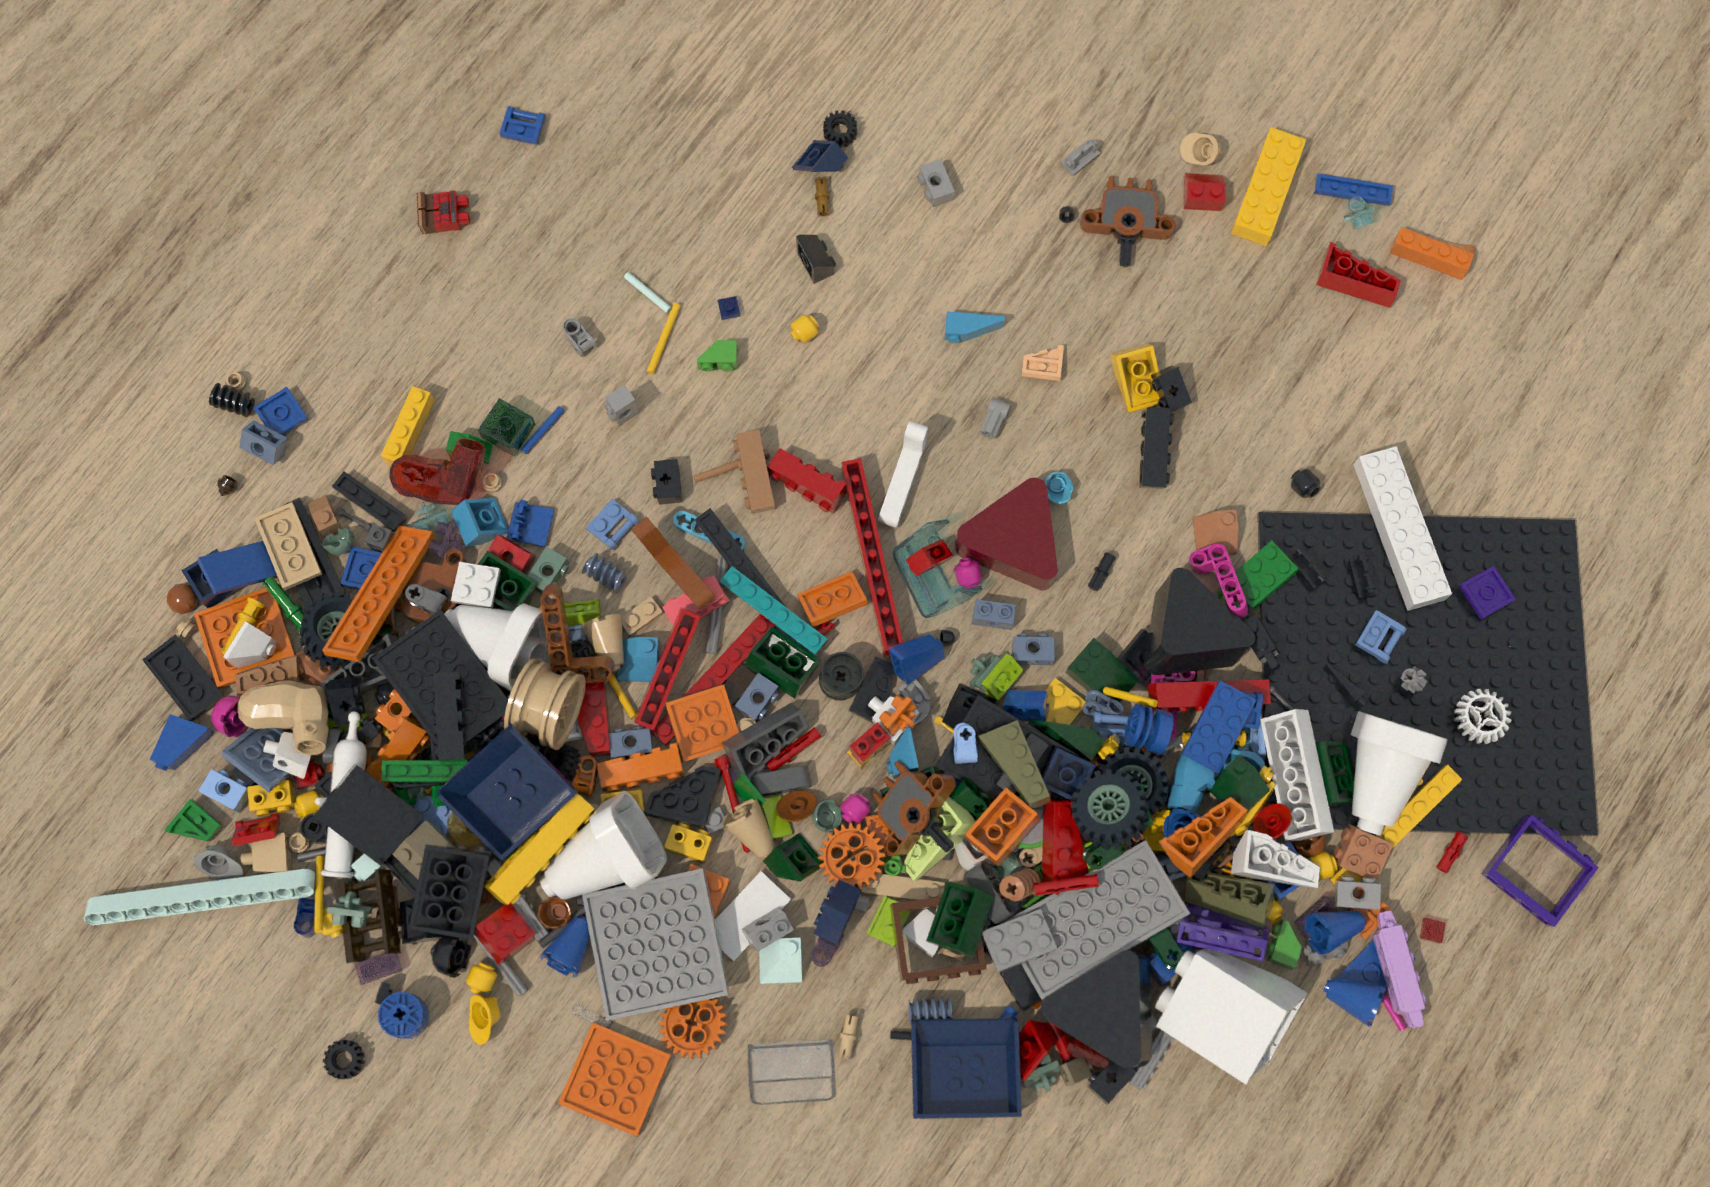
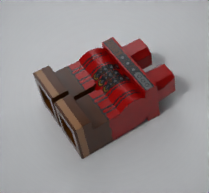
(441, 212)

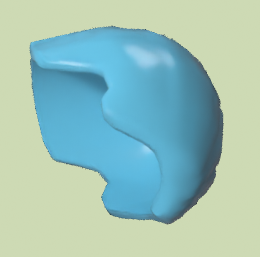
(1059, 487)

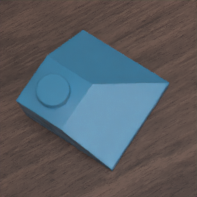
(640, 659)
(903, 752)

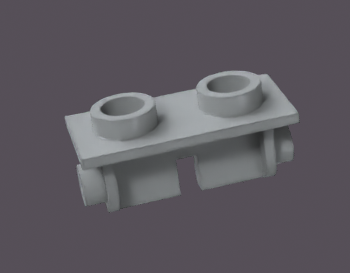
(1080, 157)
(1316, 959)

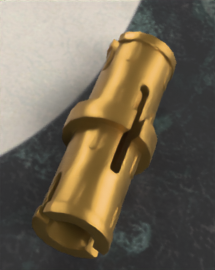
(822, 196)

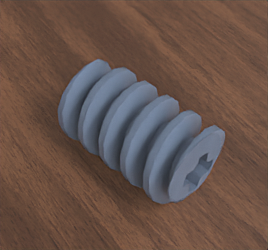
(604, 573)
(930, 1010)

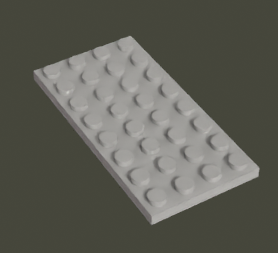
(1102, 921)

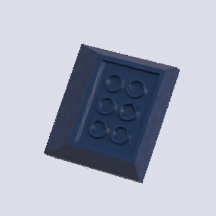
(506, 792)
(965, 1068)

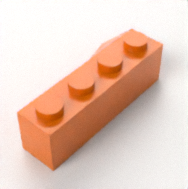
(1438, 255)
(404, 745)
(640, 769)
(1197, 841)

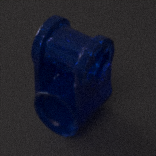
(304, 914)

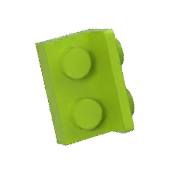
(1002, 677)

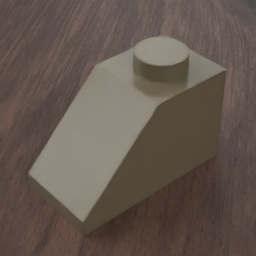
(1075, 1071)

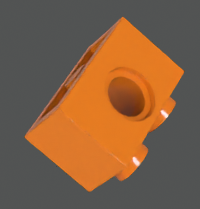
(386, 715)

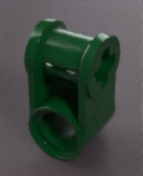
(971, 796)
(1102, 856)
(1164, 945)

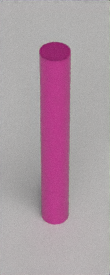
(1396, 1017)

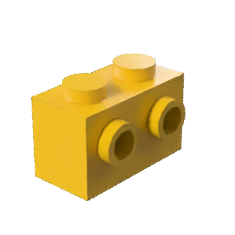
(278, 799)
(688, 842)

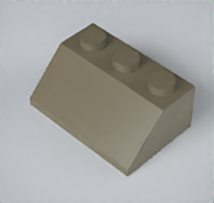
(412, 848)

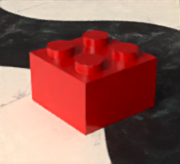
(504, 933)

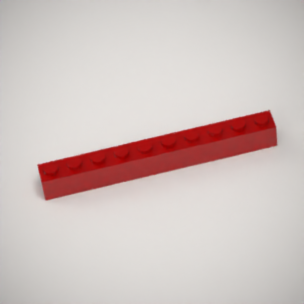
(871, 555)

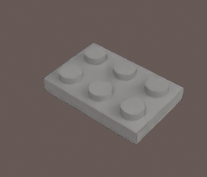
(1019, 940)

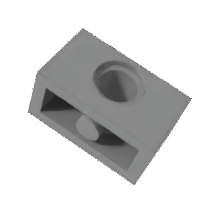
(932, 173)
(621, 405)
(1369, 900)
(767, 929)

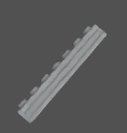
(522, 907)
(1159, 1047)

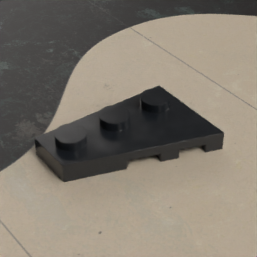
(876, 683)

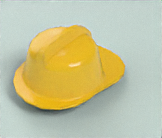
(483, 1015)

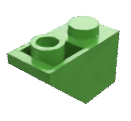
(719, 356)
(1285, 947)

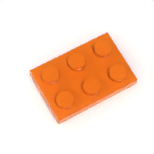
(832, 599)

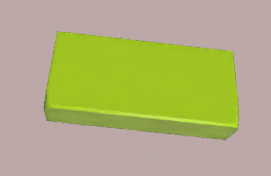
(581, 612)
(778, 827)

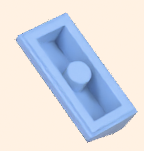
(1257, 741)

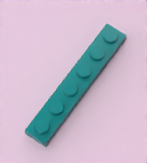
(773, 610)

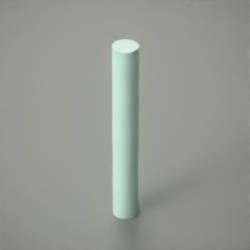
(647, 292)

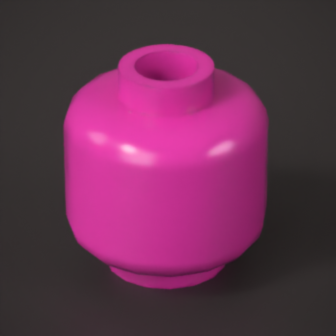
(968, 572)
(855, 808)

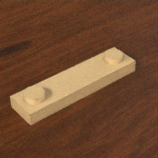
(903, 887)

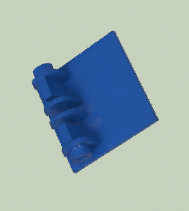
(530, 524)

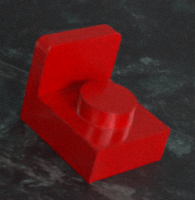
(312, 776)

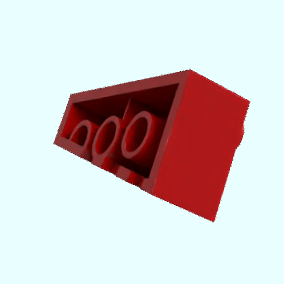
(1356, 277)
(807, 481)
(595, 719)
(1061, 843)

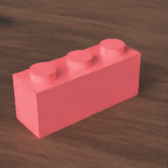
(674, 604)

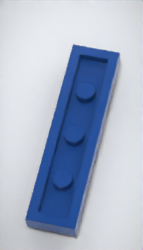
(1349, 188)

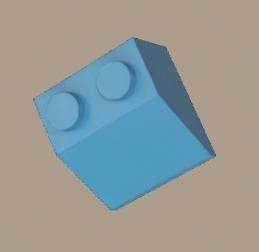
(479, 520)

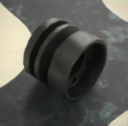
(843, 665)

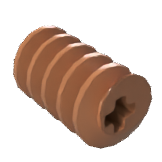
(1019, 884)

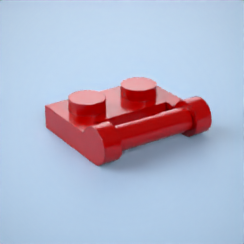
(256, 830)

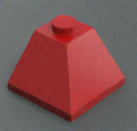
(1034, 1043)

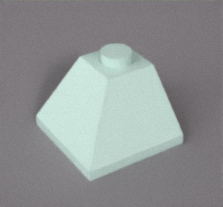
(781, 962)

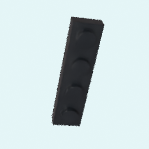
(369, 501)

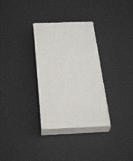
(752, 903)

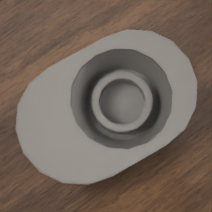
(217, 863)

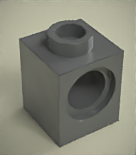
(378, 538)

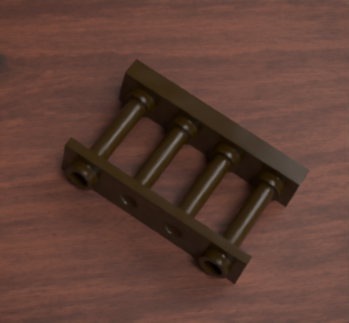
(353, 936)

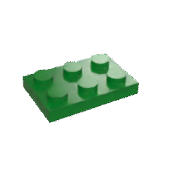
(1265, 574)

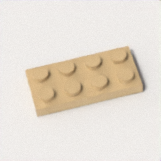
(288, 546)

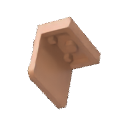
(312, 672)
(1362, 852)

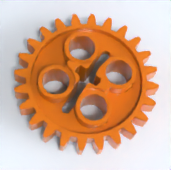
(842, 840)
(711, 1028)

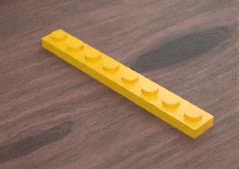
(1413, 812)

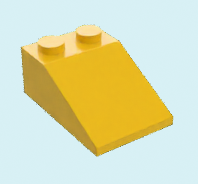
(1133, 374)

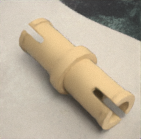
(848, 1037)

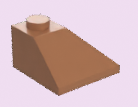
(1216, 528)

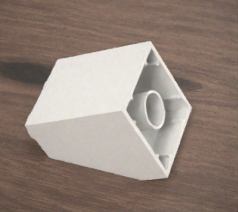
(1229, 1011)

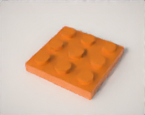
(702, 722)

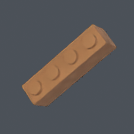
(755, 471)

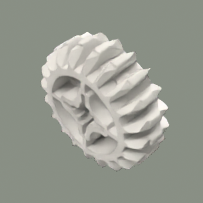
(1465, 710)

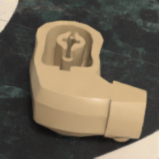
(289, 707)

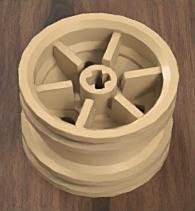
(545, 703)

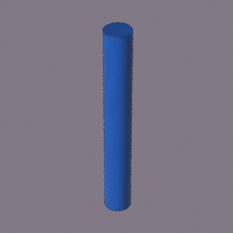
(542, 430)

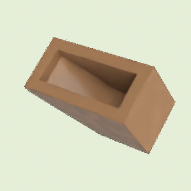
(324, 516)

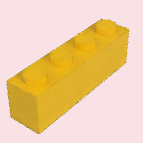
(408, 425)

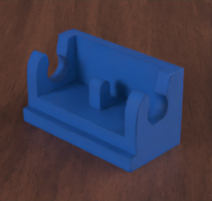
(1027, 704)

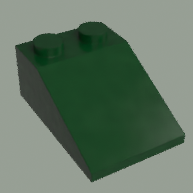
(1099, 669)
(1079, 740)

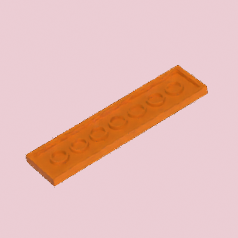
(378, 594)

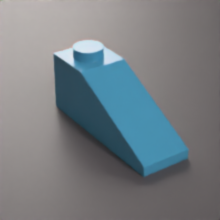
(966, 326)

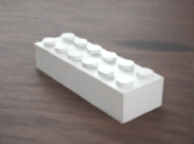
(1297, 773)

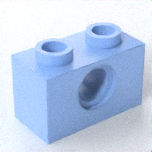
(214, 785)

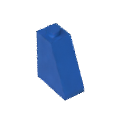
(916, 657)
(178, 742)

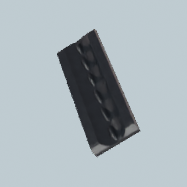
(328, 581)

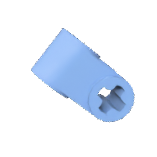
(964, 748)

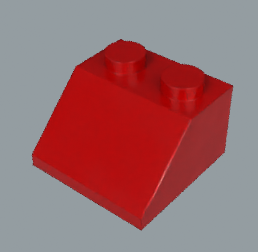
(1204, 192)

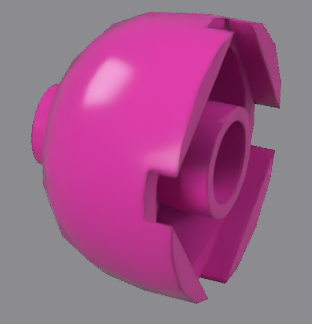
(226, 717)

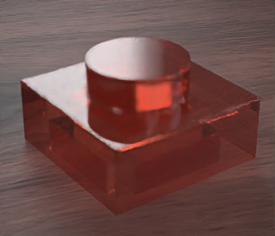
(1432, 930)

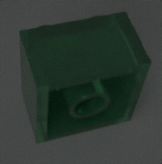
(506, 427)

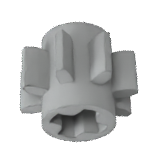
(1413, 679)

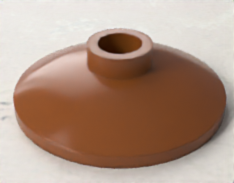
(796, 805)

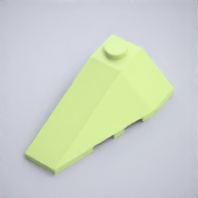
(926, 852)

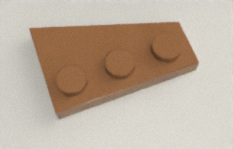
(269, 673)

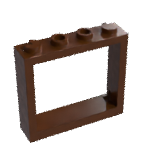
(931, 975)

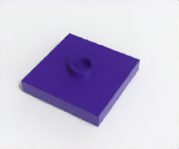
(1487, 592)

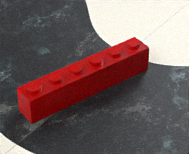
(667, 668)
(1196, 694)

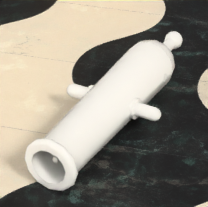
(346, 754)

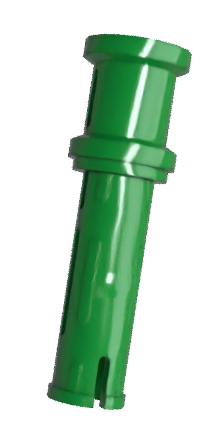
(292, 610)

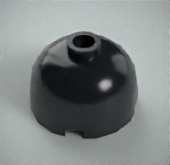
(450, 955)

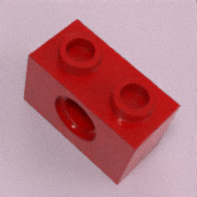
(521, 557)
(929, 557)

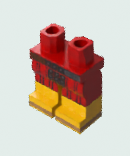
(868, 745)

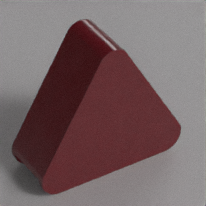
(1014, 536)

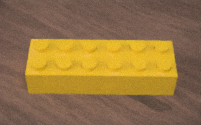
(1268, 186)
(537, 850)

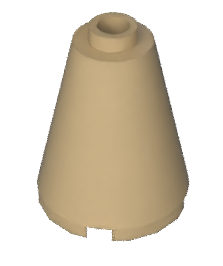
(606, 638)
(750, 827)

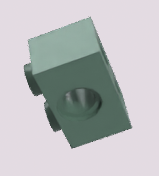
(549, 560)

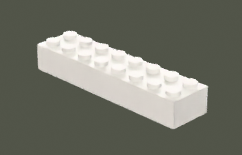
(1402, 528)

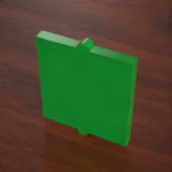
(747, 790)

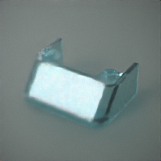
(929, 590)

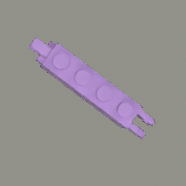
(1399, 970)

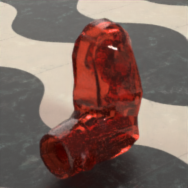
(439, 479)

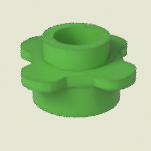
(891, 870)

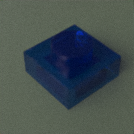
(728, 308)

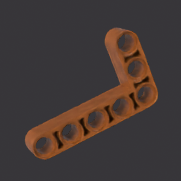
(673, 563)
(562, 643)

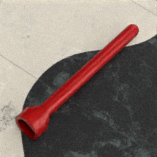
(723, 764)

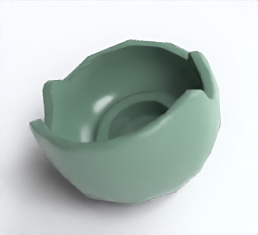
(339, 543)
(827, 816)

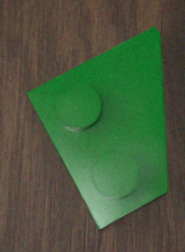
(194, 822)

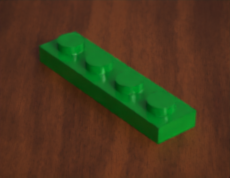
(419, 770)

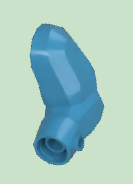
(1192, 779)

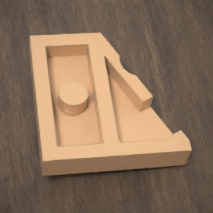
(1043, 364)

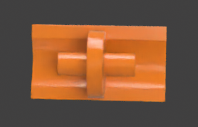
(901, 717)

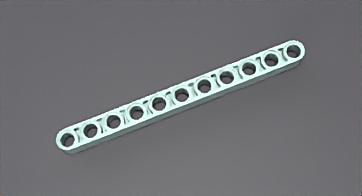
(200, 897)

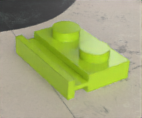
(881, 926)

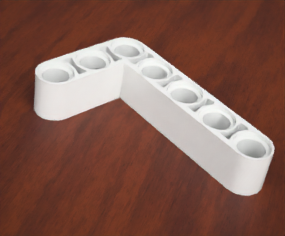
(904, 474)

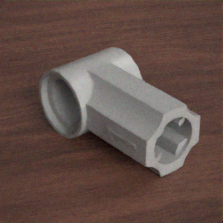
(996, 413)

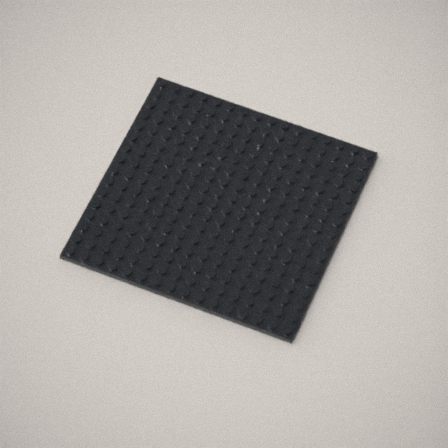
(1522, 652)

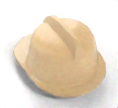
(1200, 149)

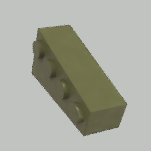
(1016, 761)
(1233, 897)

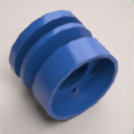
(1148, 728)
(413, 1022)

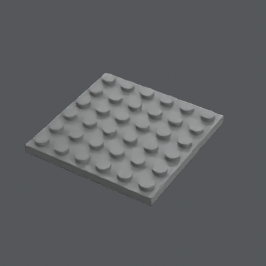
(655, 944)

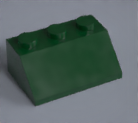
(513, 585)
(782, 662)
(1336, 772)
(960, 918)

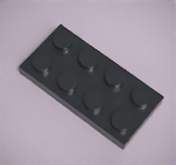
(183, 678)

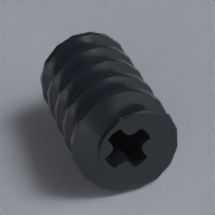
(232, 402)

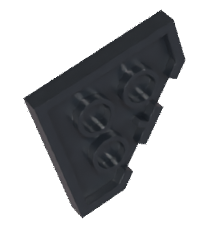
(686, 798)

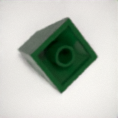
(1240, 782)
(793, 859)

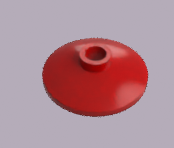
(1273, 820)

